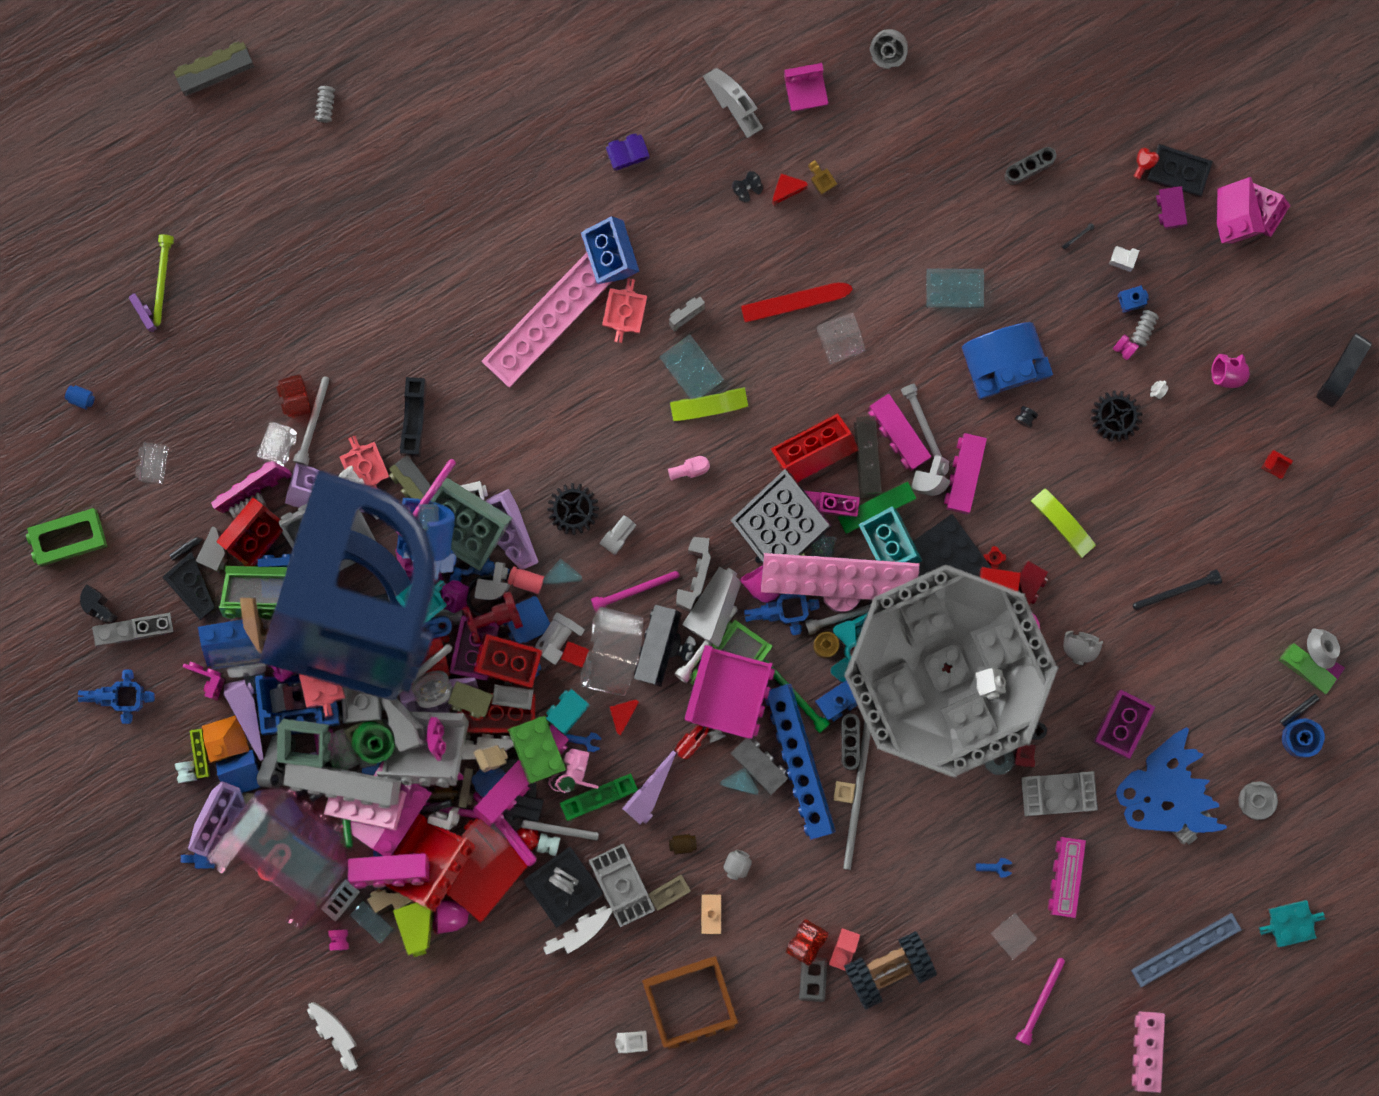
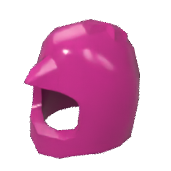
(1230, 371)
(753, 582)
(449, 917)

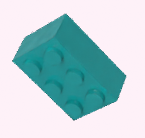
(889, 538)

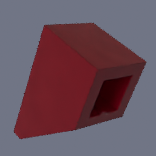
(1030, 580)

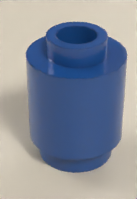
(79, 397)

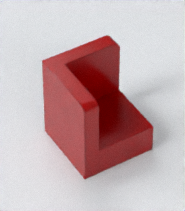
(1277, 464)
(575, 654)

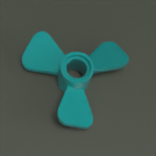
(846, 633)

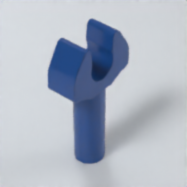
(585, 741)
(995, 867)

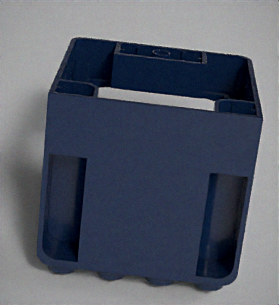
(342, 633)

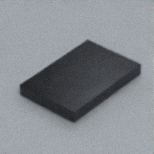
(1180, 169)

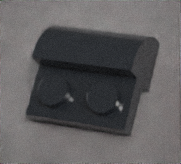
(93, 604)

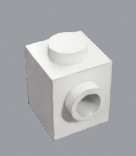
(990, 683)

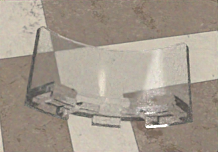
(615, 651)

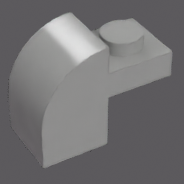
(933, 482)
(493, 589)

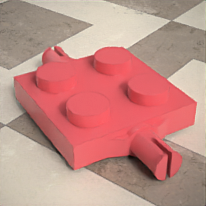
(624, 310)
(366, 462)
(320, 693)

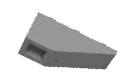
(406, 728)

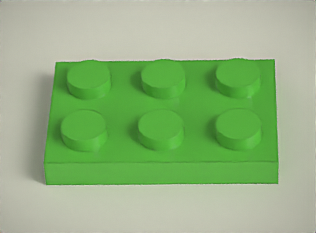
(536, 749)

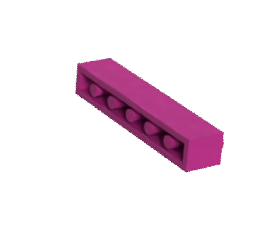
(510, 786)

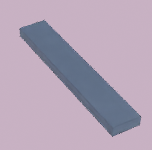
(1186, 950)

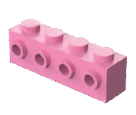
(1149, 1051)

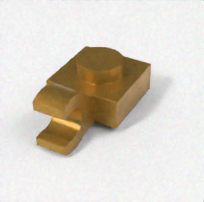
(823, 179)

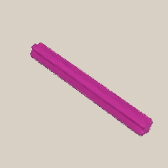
(513, 838)

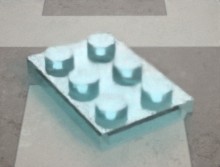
(955, 288)
(691, 368)

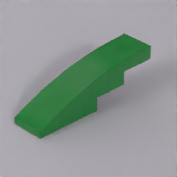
(895, 497)

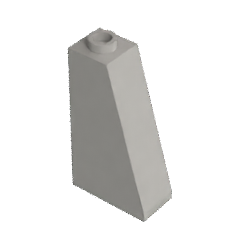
(713, 608)

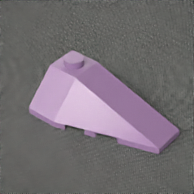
(301, 485)

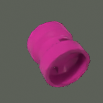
(1125, 347)
(338, 939)

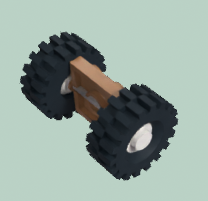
(889, 969)

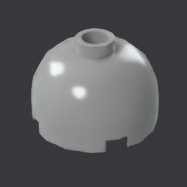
(889, 48)
(1081, 647)

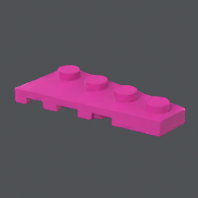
(266, 476)

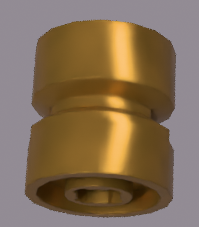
(826, 645)

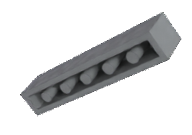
(343, 783)

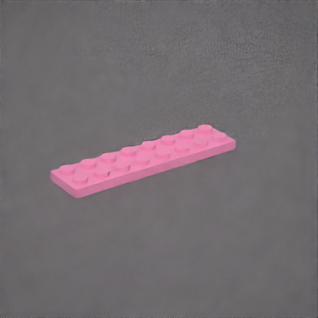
(544, 323)
(833, 576)

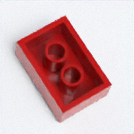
(251, 533)
(507, 661)

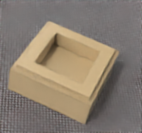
(844, 792)

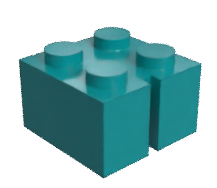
(567, 711)

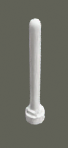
(684, 673)

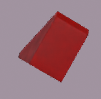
(787, 187)
(622, 713)

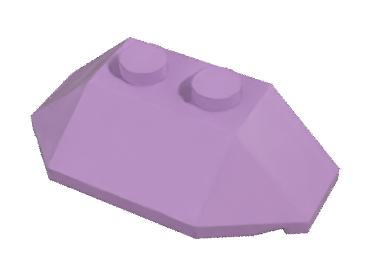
(216, 816)

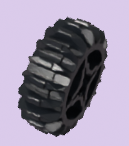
(1120, 423)
(559, 499)

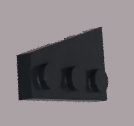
(190, 586)

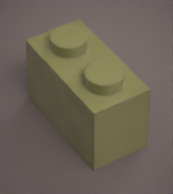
(470, 699)

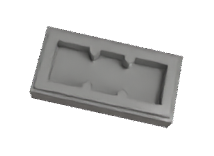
(512, 697)

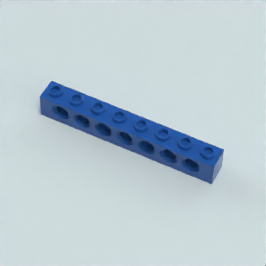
(825, 825)

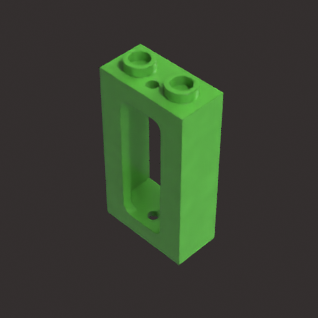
(95, 543)

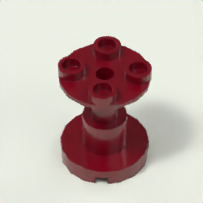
(501, 614)

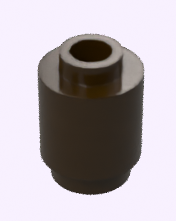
(444, 793)
(683, 844)

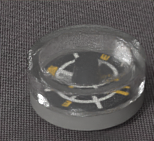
(432, 689)

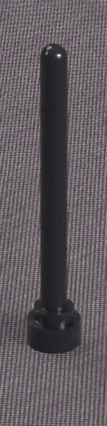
(1212, 578)

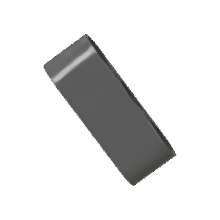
(1036, 159)
(850, 732)
(273, 772)

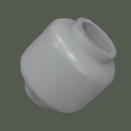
(737, 864)

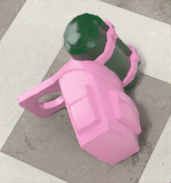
(575, 765)

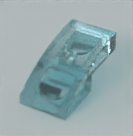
(371, 922)

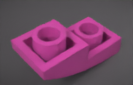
(434, 734)

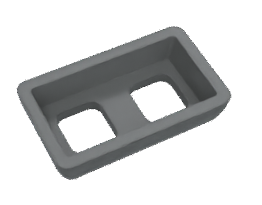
(805, 979)

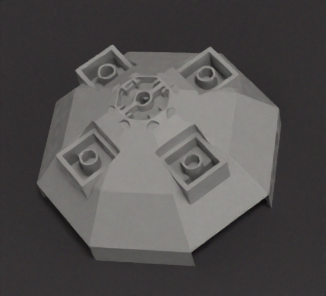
(939, 714)

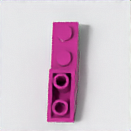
(835, 504)

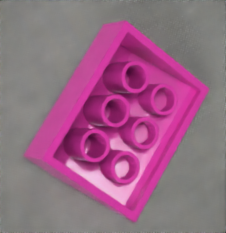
(384, 839)

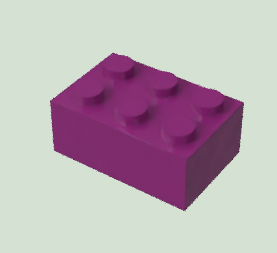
(467, 651)
(1123, 724)

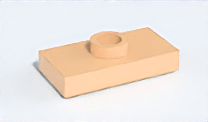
(711, 914)

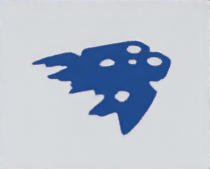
(1172, 786)

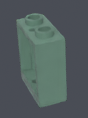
(284, 752)

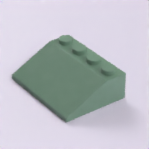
(476, 524)

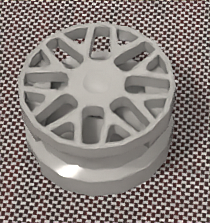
(562, 882)

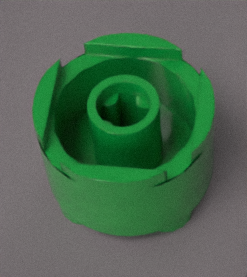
(369, 752)

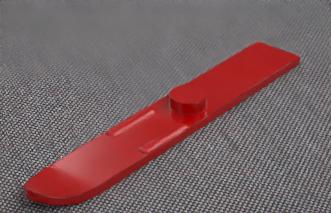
(795, 301)

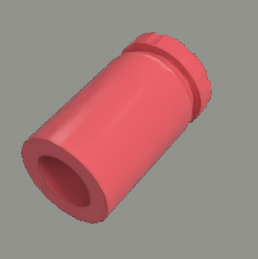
(525, 580)

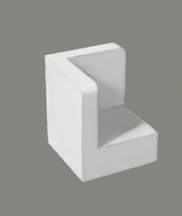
(1124, 258)

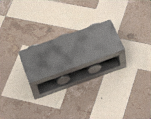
(760, 765)

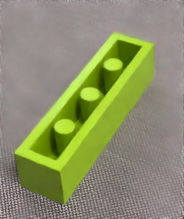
(199, 753)

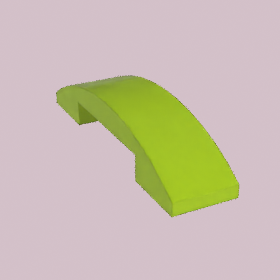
(709, 405)
(1063, 522)

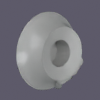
(1323, 648)

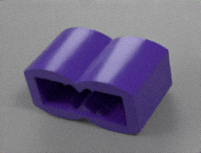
(627, 152)

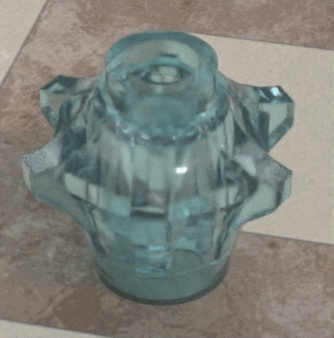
(824, 547)

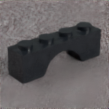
(413, 417)

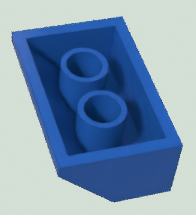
(610, 251)
(222, 636)

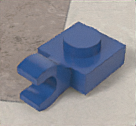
(199, 860)

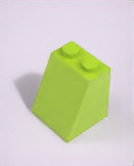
(415, 928)

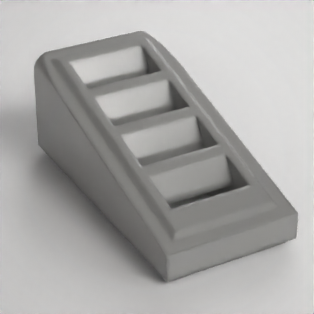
(355, 891)

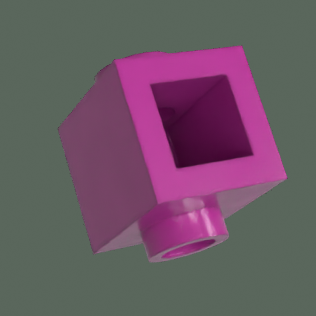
(455, 596)

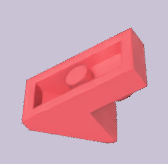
(844, 949)

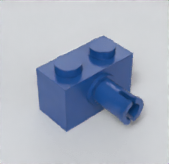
(836, 701)

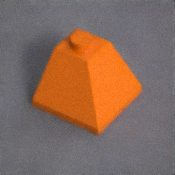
(224, 739)

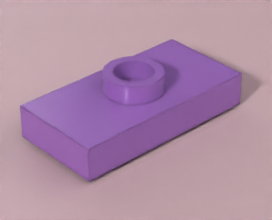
(143, 311)

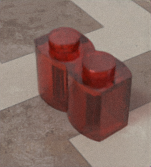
(294, 396)
(807, 942)

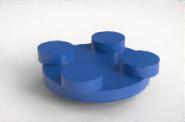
(487, 780)

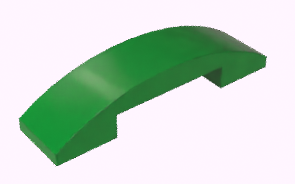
(598, 797)

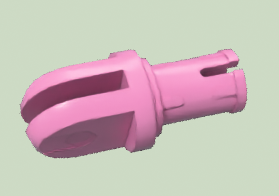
(692, 467)

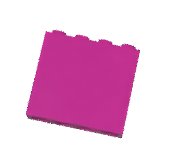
(729, 692)

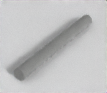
(559, 830)

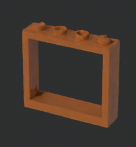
(690, 1036)

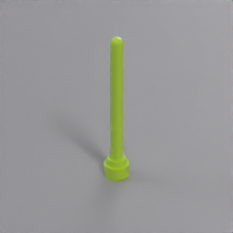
(165, 243)

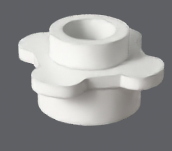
(1159, 389)

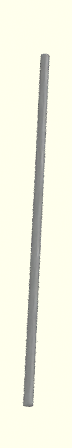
(857, 798)

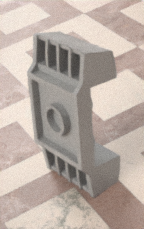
(699, 548)
(1059, 793)
(621, 885)

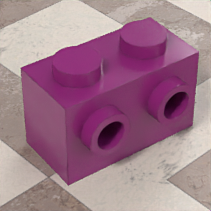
(1172, 207)

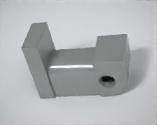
(556, 636)

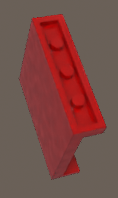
(446, 859)
(482, 889)

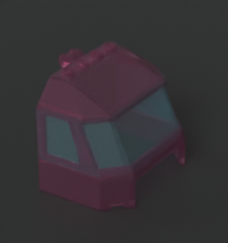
(288, 847)

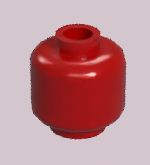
(529, 837)

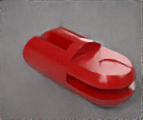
(688, 745)

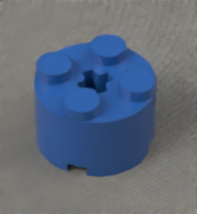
(1299, 728)

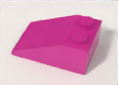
(1238, 212)

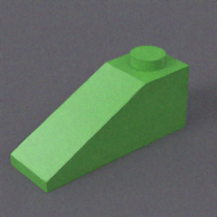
(1305, 667)

